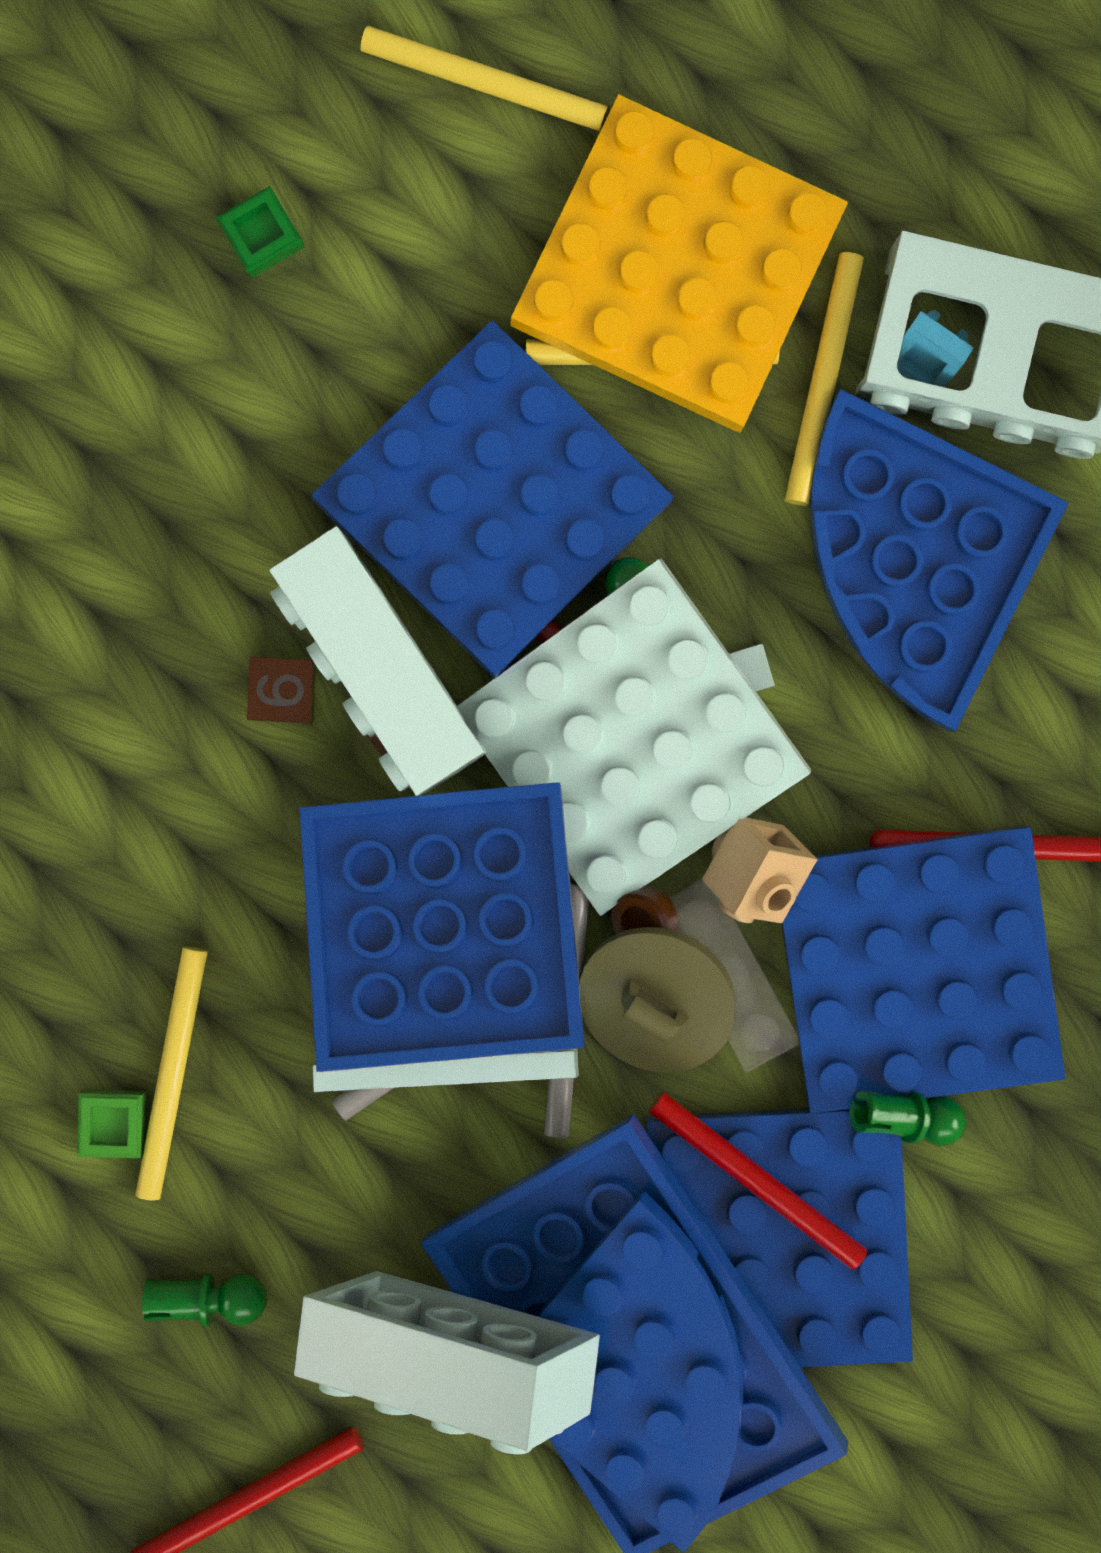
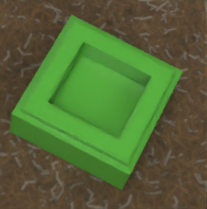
(111, 1123)

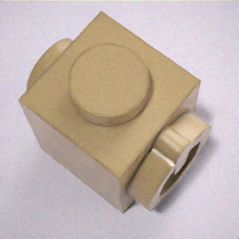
(758, 870)

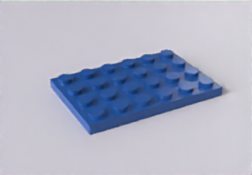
(542, 1227)

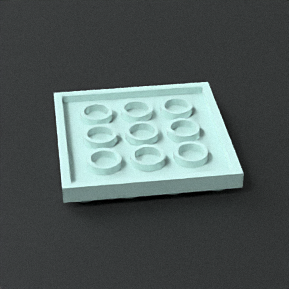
(641, 730)

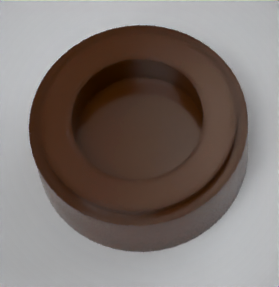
(644, 909)

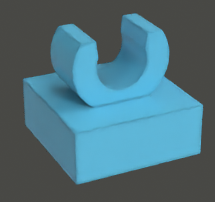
(932, 351)

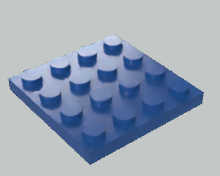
(492, 499)
(440, 928)
(923, 970)
(808, 1294)

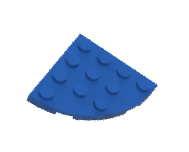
(921, 552)
(663, 1374)

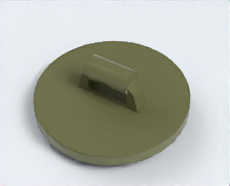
(657, 999)

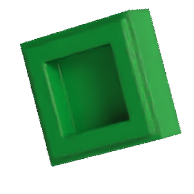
(260, 232)

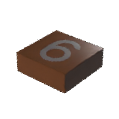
(281, 690)

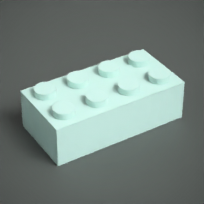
(377, 661)
(447, 1359)

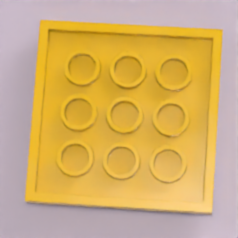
(678, 263)

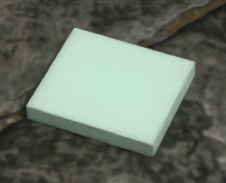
(754, 666)

